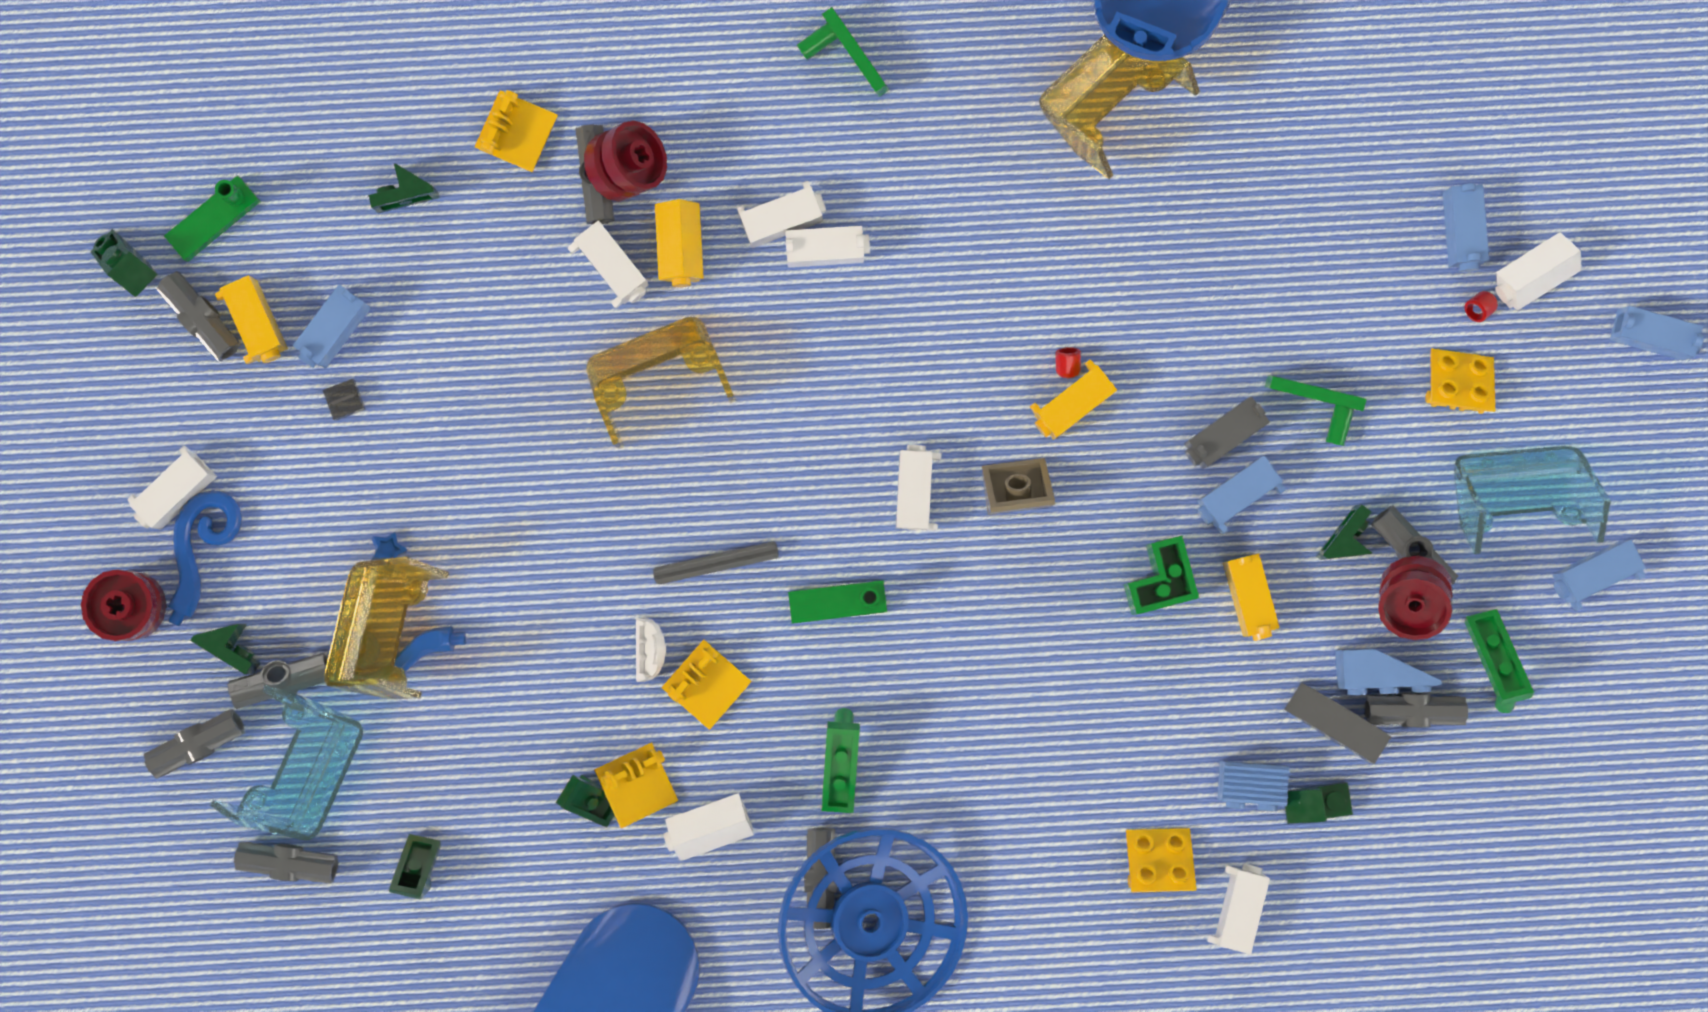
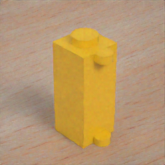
(679, 242)
(253, 320)
(1073, 402)
(1251, 596)

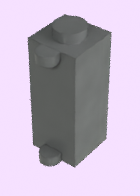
(1226, 433)

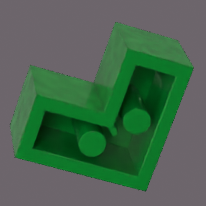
(1171, 582)

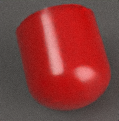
(1485, 301)
(1068, 362)

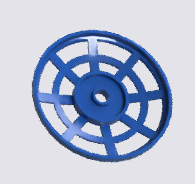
(889, 930)

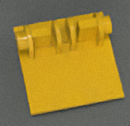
(516, 130)
(1461, 381)
(706, 684)
(636, 784)
(1160, 860)

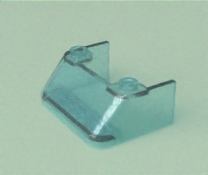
(1528, 482)
(308, 774)

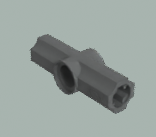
(596, 205)
(198, 316)
(1401, 535)
(293, 677)
(1416, 710)
(194, 743)
(815, 839)
(286, 862)

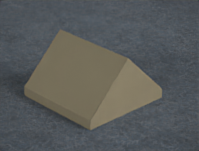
(1017, 486)

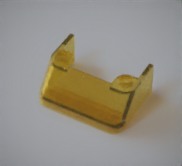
(1096, 86)
(609, 367)
(372, 626)

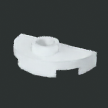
(649, 649)

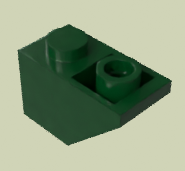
(123, 263)

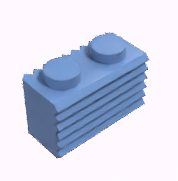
(1253, 784)

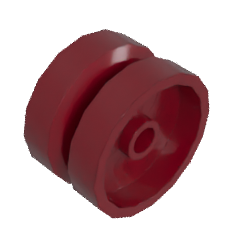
(625, 161)
(1415, 598)
(104, 603)

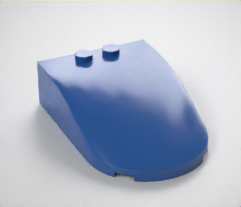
(1159, 27)
(627, 962)

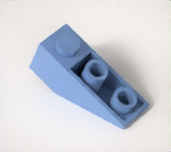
(1373, 669)

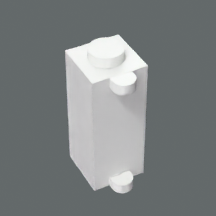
(789, 212)
(826, 246)
(611, 264)
(1538, 271)
(915, 488)
(171, 490)
(708, 827)
(1241, 908)

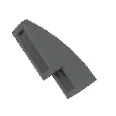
(1337, 723)

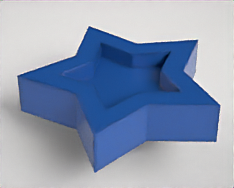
(387, 547)

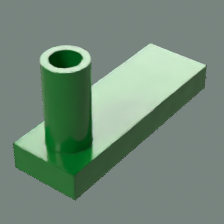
(834, 30)
(212, 218)
(1343, 403)
(837, 602)
(1499, 659)
(840, 763)

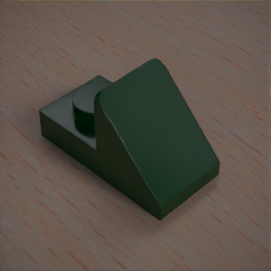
(410, 192)
(1341, 542)
(221, 644)
(586, 799)
(1318, 803)
(415, 867)

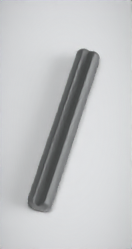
(715, 562)

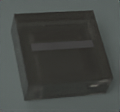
(344, 399)

